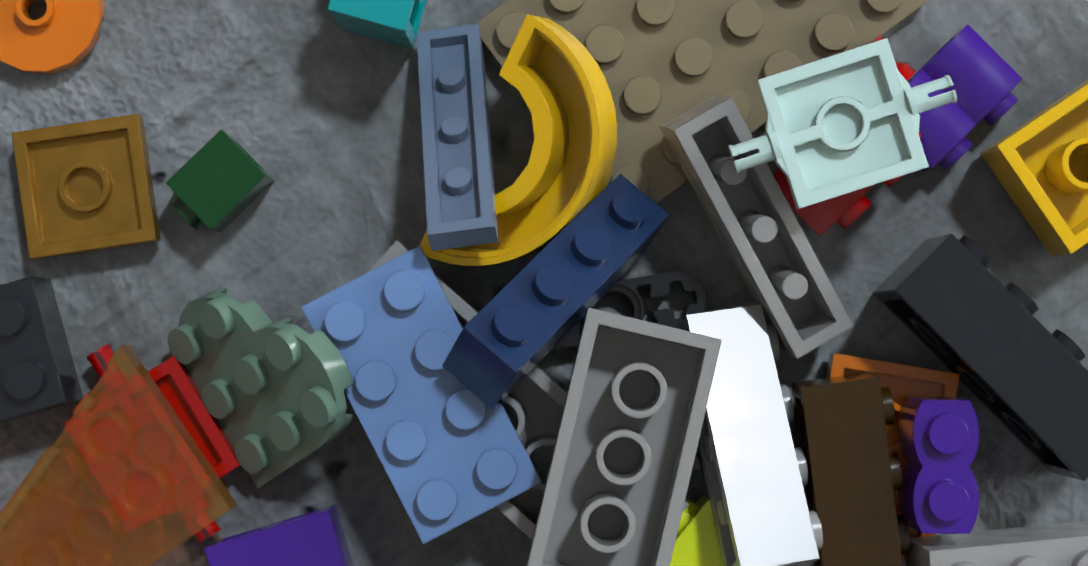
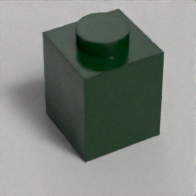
(217, 183)

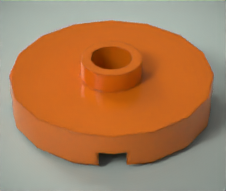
(53, 41)

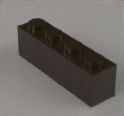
(851, 469)

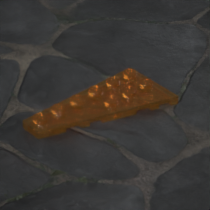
(115, 483)

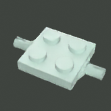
(842, 123)

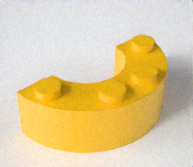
(570, 148)

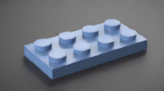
(429, 430)

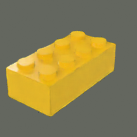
(1047, 171)

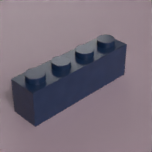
(554, 291)

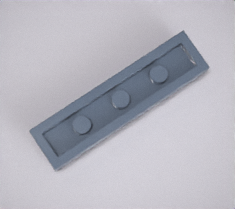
(456, 138)

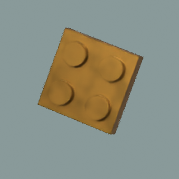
(86, 186)

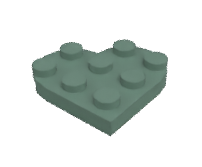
(263, 381)

